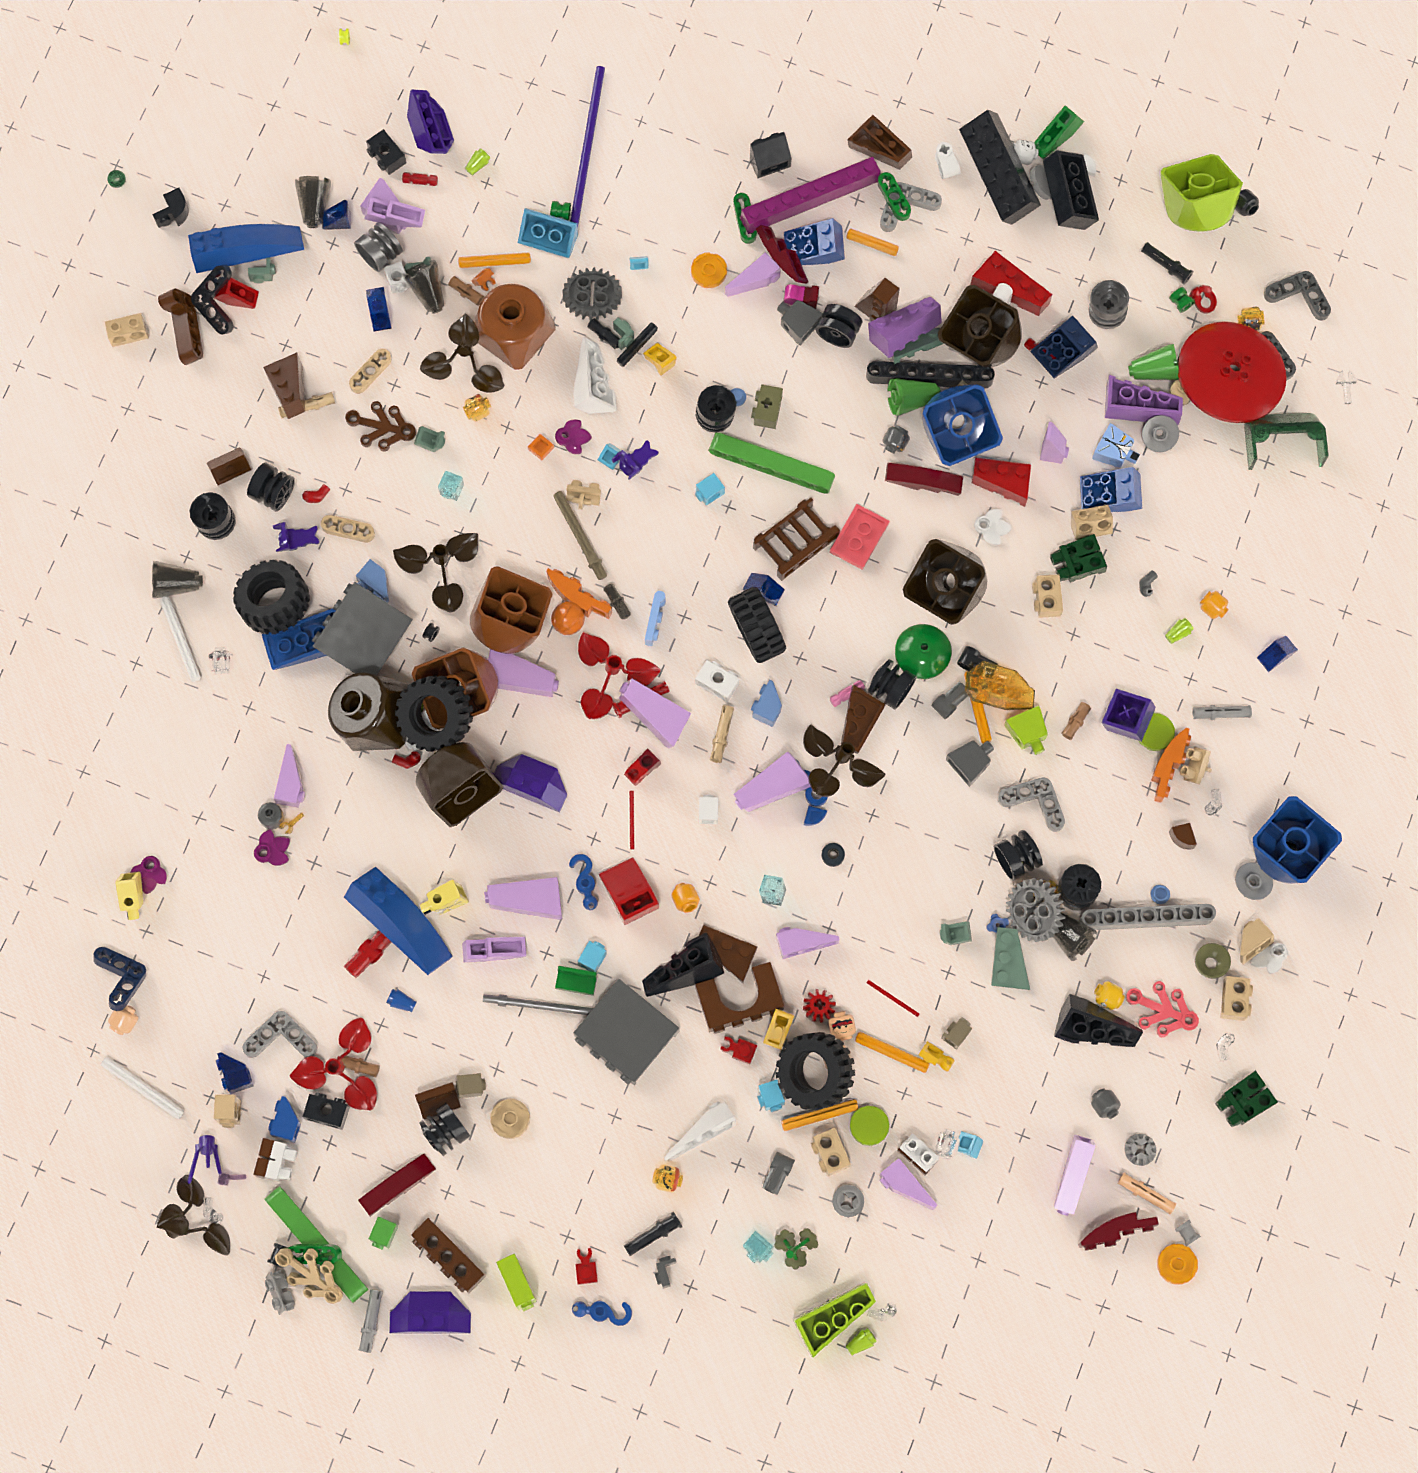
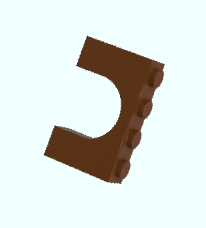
(719, 1016)

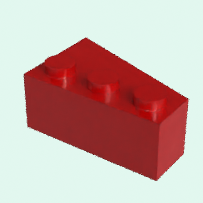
(1003, 477)

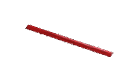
(631, 802)
(893, 998)

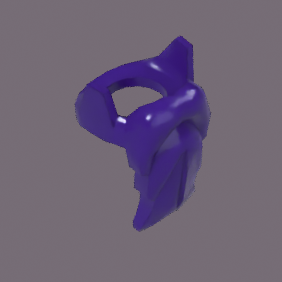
(632, 463)
(292, 539)

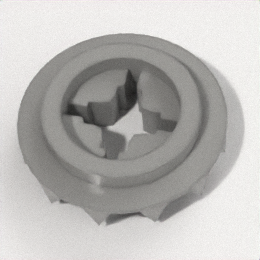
(1140, 1159)
(851, 1192)

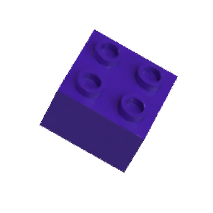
(1128, 714)

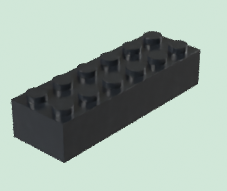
(1000, 167)

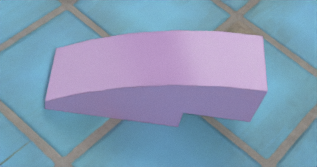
(394, 213)
(493, 949)

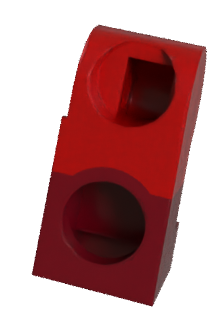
(642, 767)

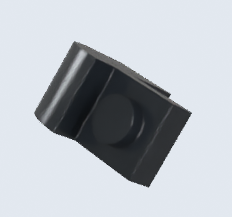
(176, 210)

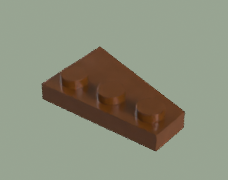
(861, 717)
(734, 953)

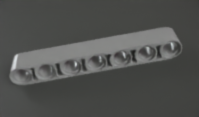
(1157, 916)

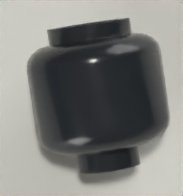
(1247, 203)

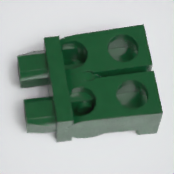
(1079, 559)
(1240, 1103)

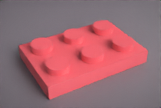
(859, 536)

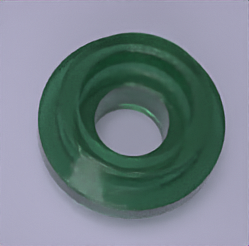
(116, 174)

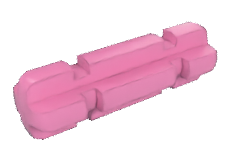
(845, 694)

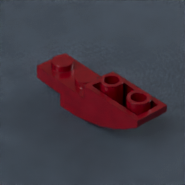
(1110, 1231)

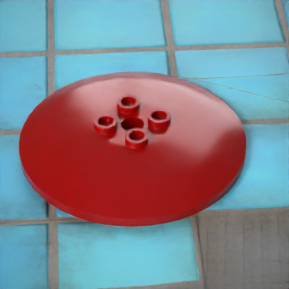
(1228, 393)

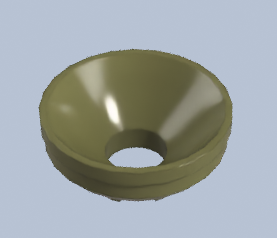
(1216, 952)

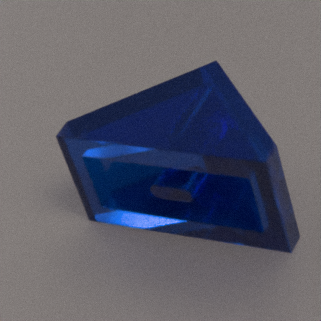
(337, 217)
(767, 586)
(1277, 653)

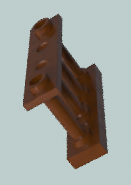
(799, 556)

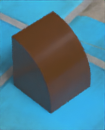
(1183, 836)

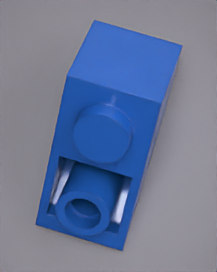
(286, 1123)

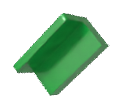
(576, 980)

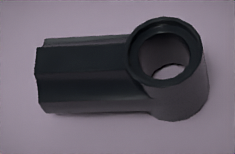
(971, 657)

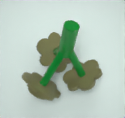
(794, 1255)

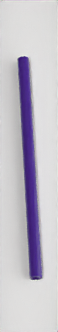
(587, 144)

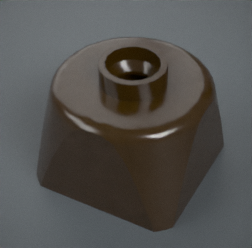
(971, 318)
(929, 586)
(364, 712)
(456, 782)

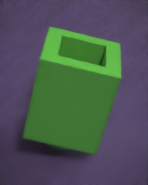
(383, 1233)

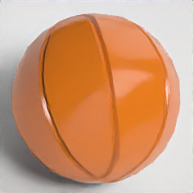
(567, 618)

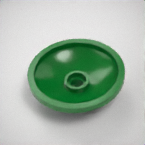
(923, 663)

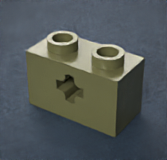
(767, 416)

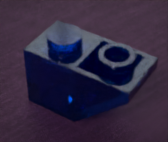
(378, 309)
(235, 1073)

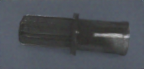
(617, 601)

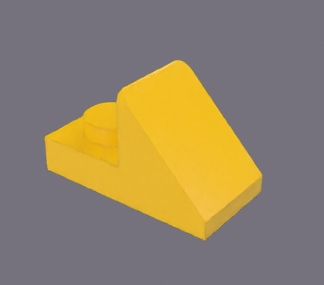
(661, 358)
(778, 1029)

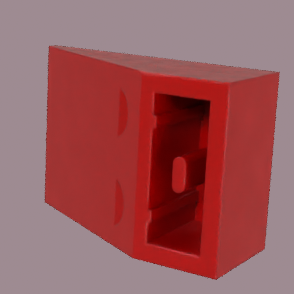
(629, 891)

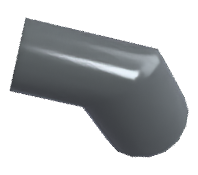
(1145, 583)

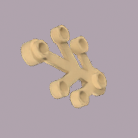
(330, 1291)

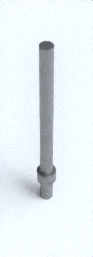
(503, 1000)

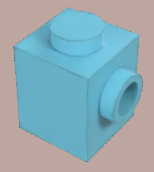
(770, 1096)

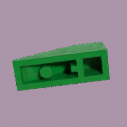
(1058, 131)

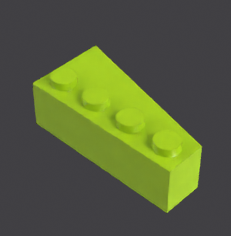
(828, 1320)

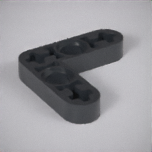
(207, 297)

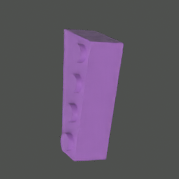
(904, 325)
(1139, 403)

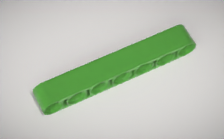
(771, 463)
(308, 1234)

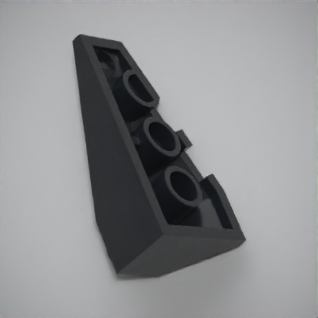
(691, 966)
(1091, 1023)

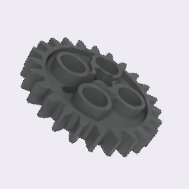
(605, 297)

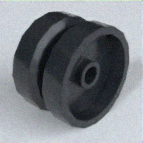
(839, 325)

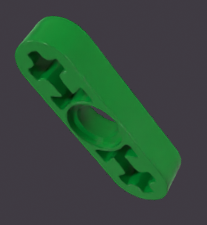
(894, 204)
(737, 208)
(320, 1249)

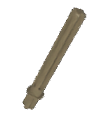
(592, 558)

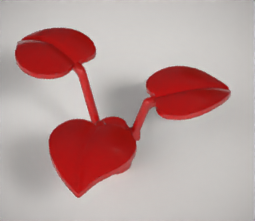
(595, 650)
(311, 1070)

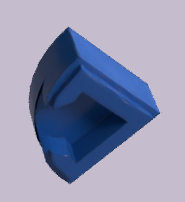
(814, 816)

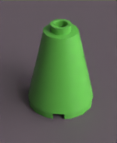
(1156, 365)
(909, 395)

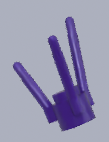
(206, 1147)

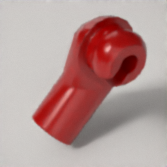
(316, 496)
(407, 762)

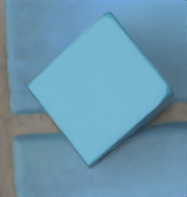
(638, 263)
(607, 454)
(970, 1144)

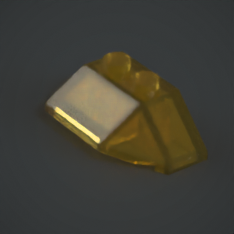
(999, 687)

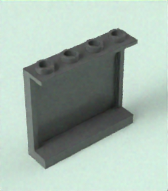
(361, 631)
(625, 1032)

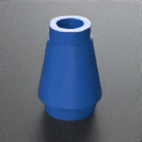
(400, 1000)

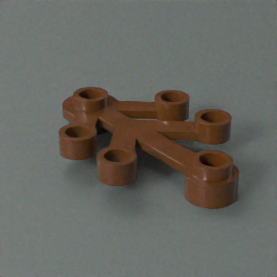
(383, 427)

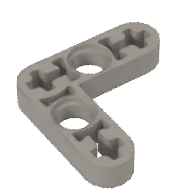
(919, 203)
(1041, 795)
(283, 1029)

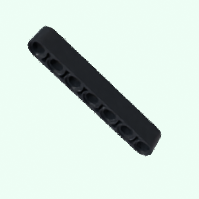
(939, 370)

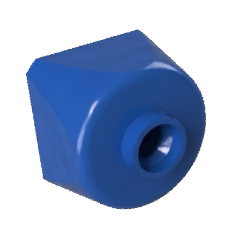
(977, 433)
(1306, 830)

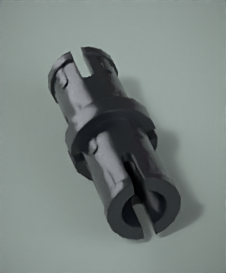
(604, 333)

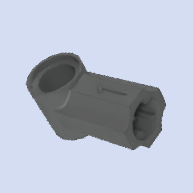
(948, 703)
(779, 1170)

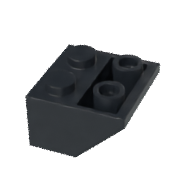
(770, 154)

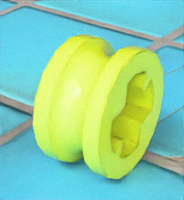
(344, 36)

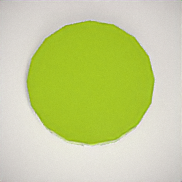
(1158, 733)
(869, 1125)

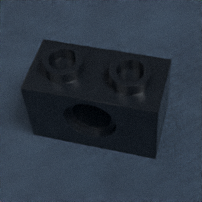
(382, 143)
(334, 1119)

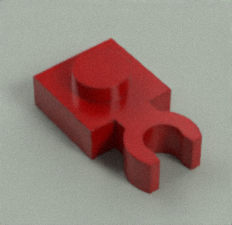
(743, 1050)
(586, 1270)

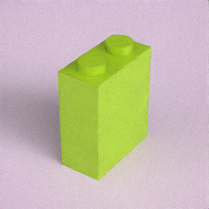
(516, 1282)

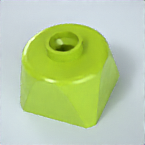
(1200, 193)

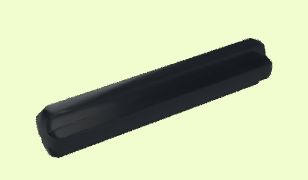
(637, 344)

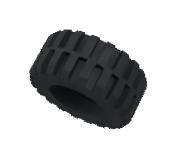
(259, 581)
(757, 625)
(411, 719)
(792, 1075)

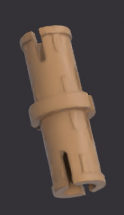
(465, 290)
(1076, 721)
(361, 1066)

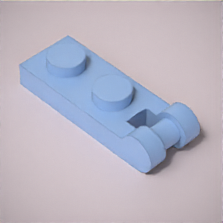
(655, 617)

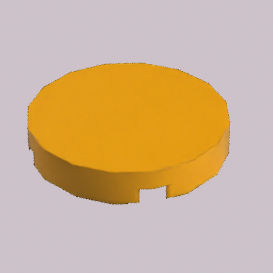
(708, 270)
(1177, 1264)

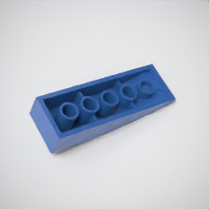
(242, 244)
(296, 643)
(398, 919)

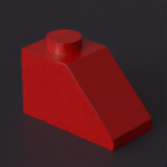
(238, 294)

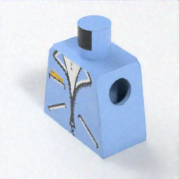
(1115, 448)

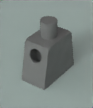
(799, 320)
(970, 760)

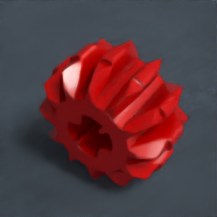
(823, 1001)

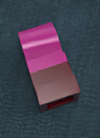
(807, 295)

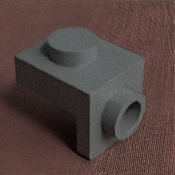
(662, 1276)

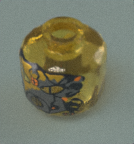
(1252, 317)

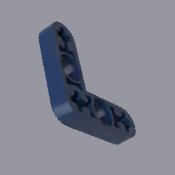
(127, 975)

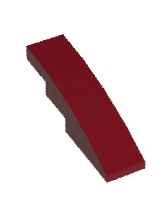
(784, 257)
(923, 478)
(397, 1184)

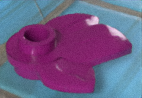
(575, 436)
(275, 849)
(151, 876)

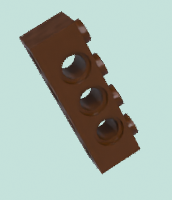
(429, 1230)

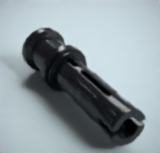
(1175, 267)
(661, 1229)

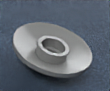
(1166, 440)
(1262, 882)

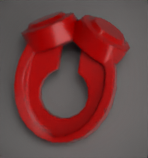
(1207, 290)

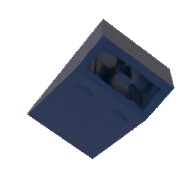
(1069, 345)

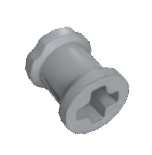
(1187, 1232)

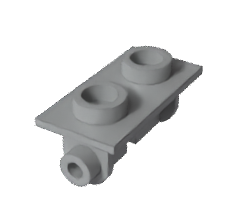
(275, 1285)

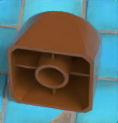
(513, 324)
(509, 611)
(470, 670)

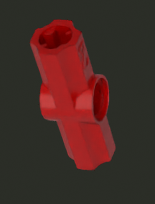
(368, 953)

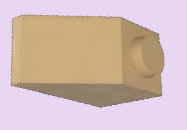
(1255, 939)

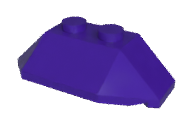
(428, 123)
(532, 781)
(430, 1314)

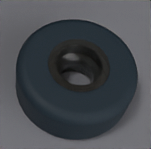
(833, 847)

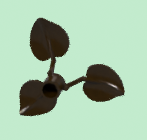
(465, 335)
(413, 557)
(825, 784)
(175, 1223)

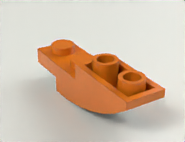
(571, 591)
(1171, 758)

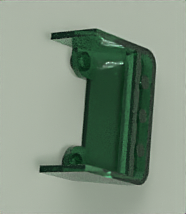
(1259, 431)

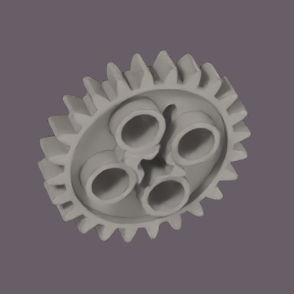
(1047, 922)

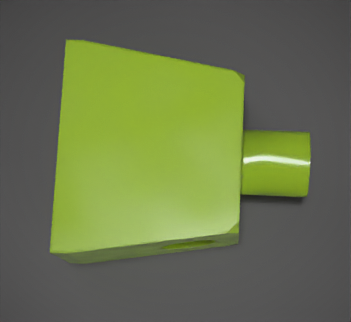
(1028, 729)

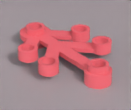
(1165, 1010)

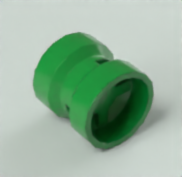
(559, 210)
(1181, 299)

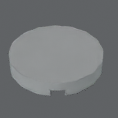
(1040, 182)

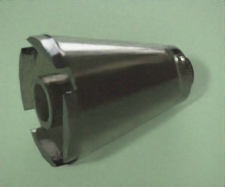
(312, 199)
(426, 285)
(173, 580)
(1074, 937)

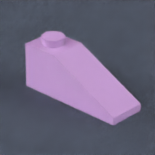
(756, 276)
(1054, 445)
(289, 785)
(800, 941)
(902, 1182)

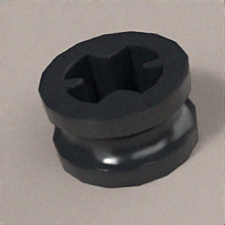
(431, 632)

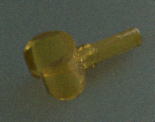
(291, 823)

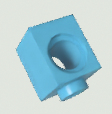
(709, 489)
(592, 956)

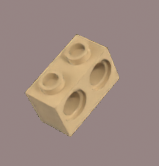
(126, 330)
(1092, 521)
(1051, 596)
(1231, 997)
(227, 1110)
(836, 1150)

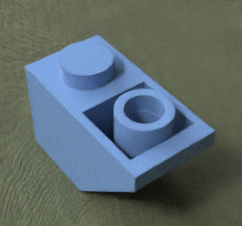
(374, 579)
(768, 706)

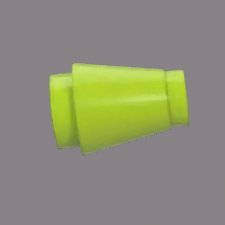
(477, 161)
(1179, 630)
(861, 1342)

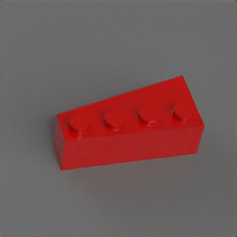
(1026, 292)

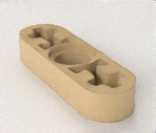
(383, 364)
(352, 535)

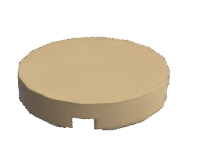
(510, 1118)

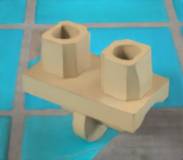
(583, 495)
(1197, 766)

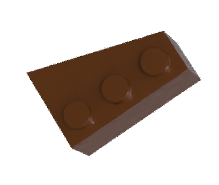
(880, 143)
(879, 300)
(287, 384)

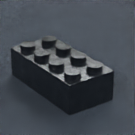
(1070, 190)

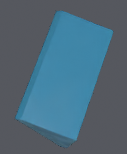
(547, 233)

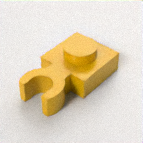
(934, 1055)

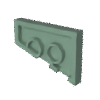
(924, 342)
(1008, 961)

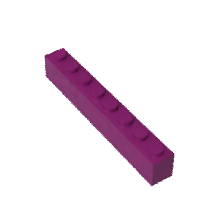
(810, 195)

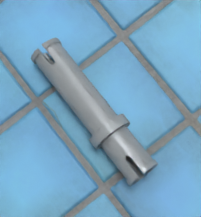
(1221, 712)
(368, 1330)

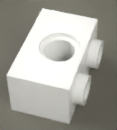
(721, 690)

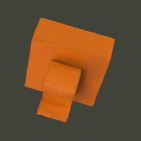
(482, 278)
(540, 447)

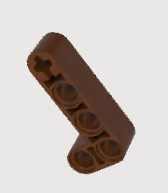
(184, 324)

